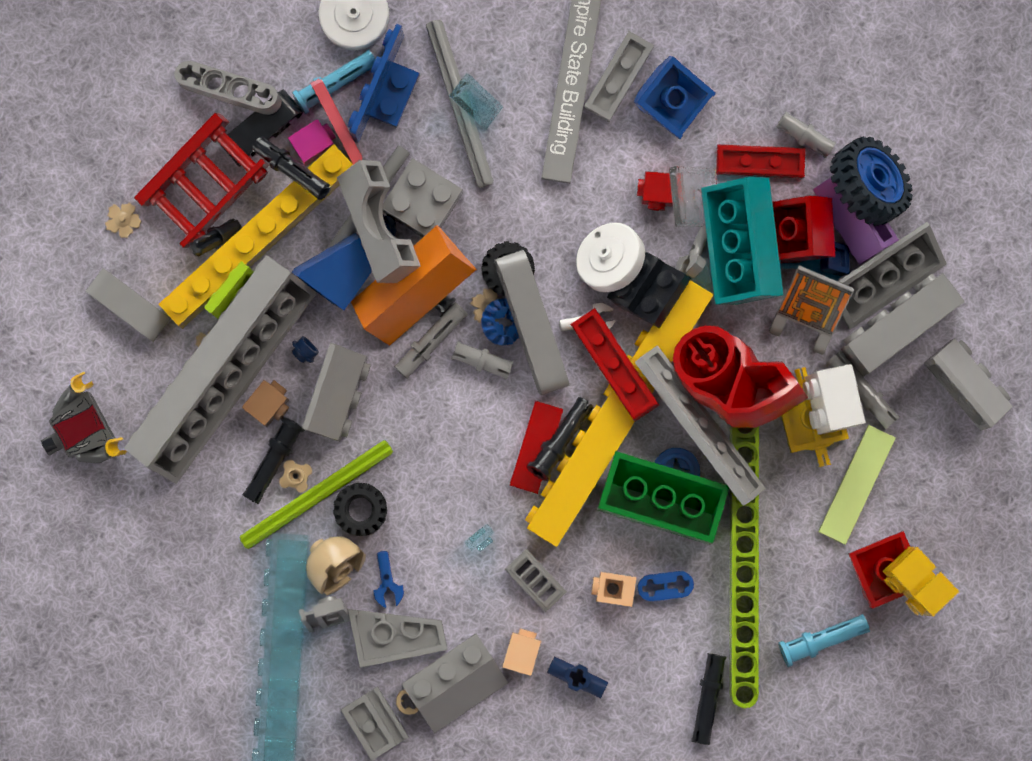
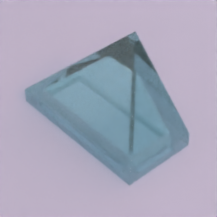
(476, 101)

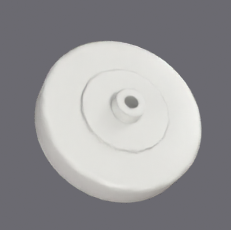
(354, 22)
(610, 257)

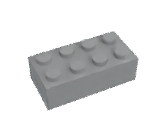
(906, 322)

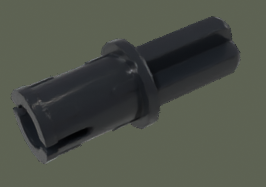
(215, 237)

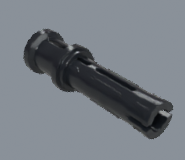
(279, 448)
(553, 449)

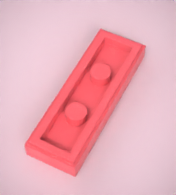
(336, 120)

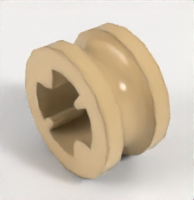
(408, 710)

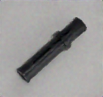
(282, 161)
(708, 700)

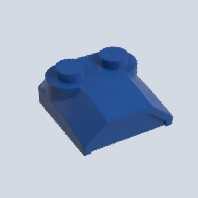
(673, 96)

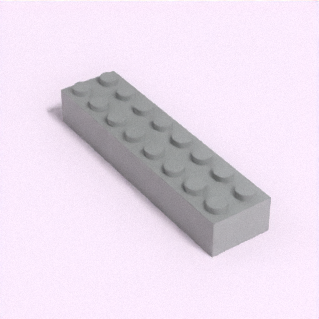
(220, 370)

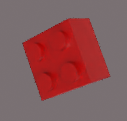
(804, 228)

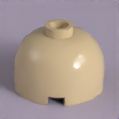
(332, 562)

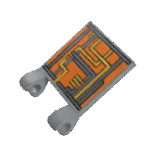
(814, 303)

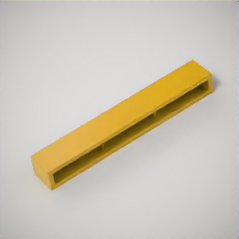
(252, 240)

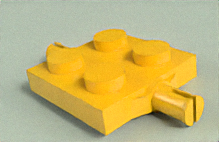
(800, 432)

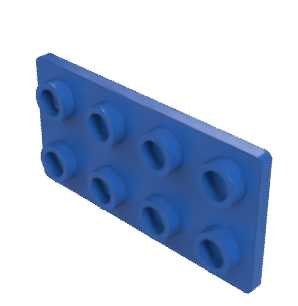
(389, 89)

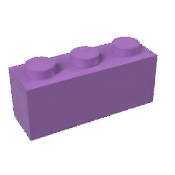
(861, 238)

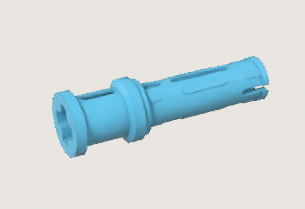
(307, 98)
(810, 644)

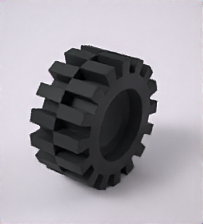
(488, 264)
(342, 504)

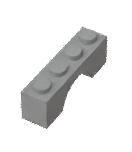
(364, 190)

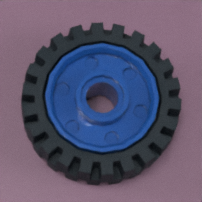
(871, 181)

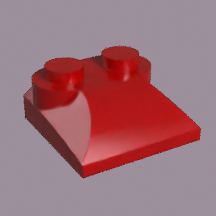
(870, 563)

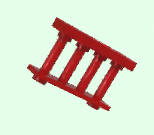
(195, 152)

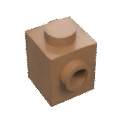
(267, 402)

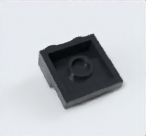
(652, 291)

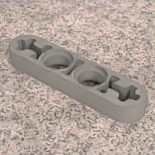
(226, 90)

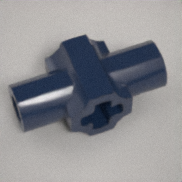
(562, 670)

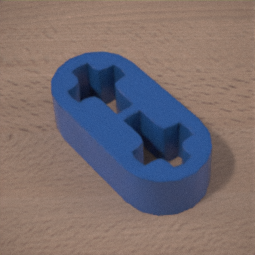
(664, 578)

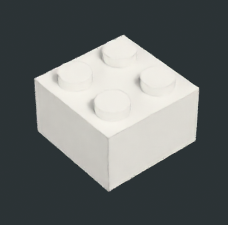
(833, 399)

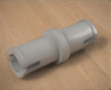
(805, 134)
(482, 360)

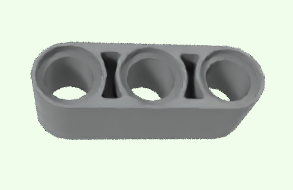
(128, 304)

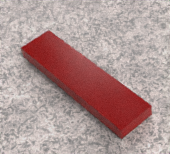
(615, 364)

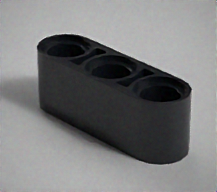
(264, 125)

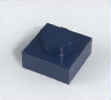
(839, 264)

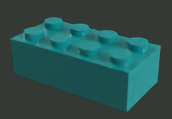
(742, 241)

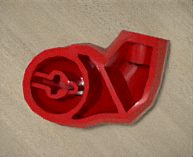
(729, 379)

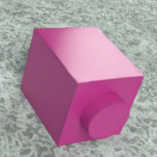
(312, 141)

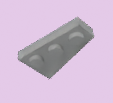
(394, 637)

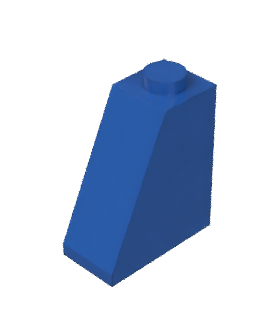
(337, 271)

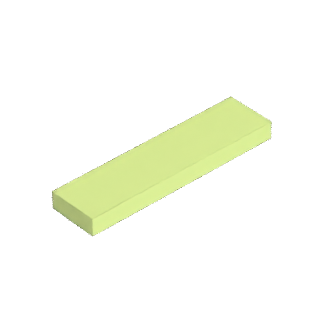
(856, 484)

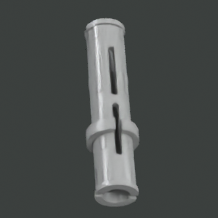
(406, 365)
(868, 396)

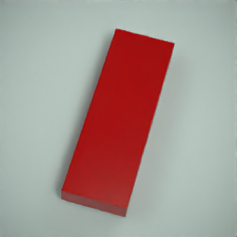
(760, 161)
(541, 427)

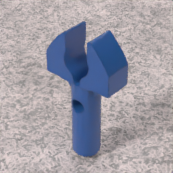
(386, 581)

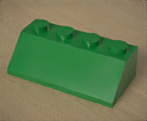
(663, 498)

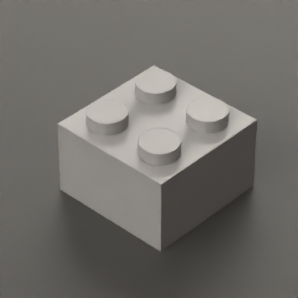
(421, 199)

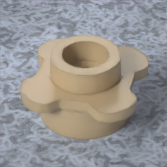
(303, 472)

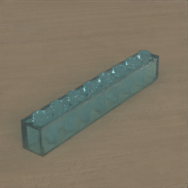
(283, 648)

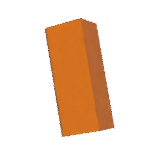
(393, 308)

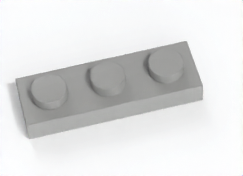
(618, 76)

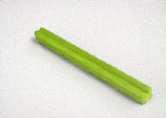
(316, 494)

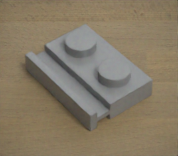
(326, 614)
(374, 723)

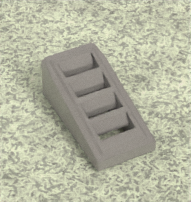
(518, 562)

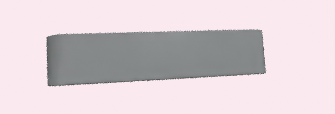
(531, 322)

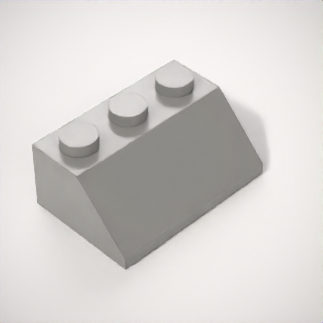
(969, 384)
(336, 393)
(455, 683)

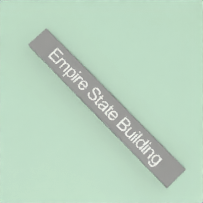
(571, 90)

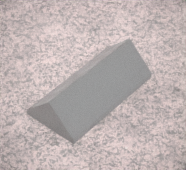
(892, 274)

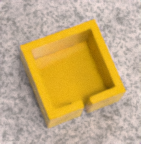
(913, 577)

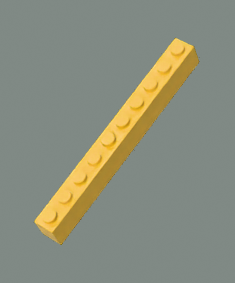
(608, 427)

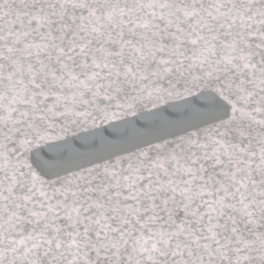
(700, 426)

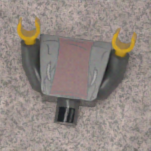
(81, 426)

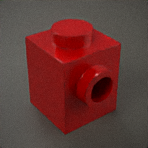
(655, 190)

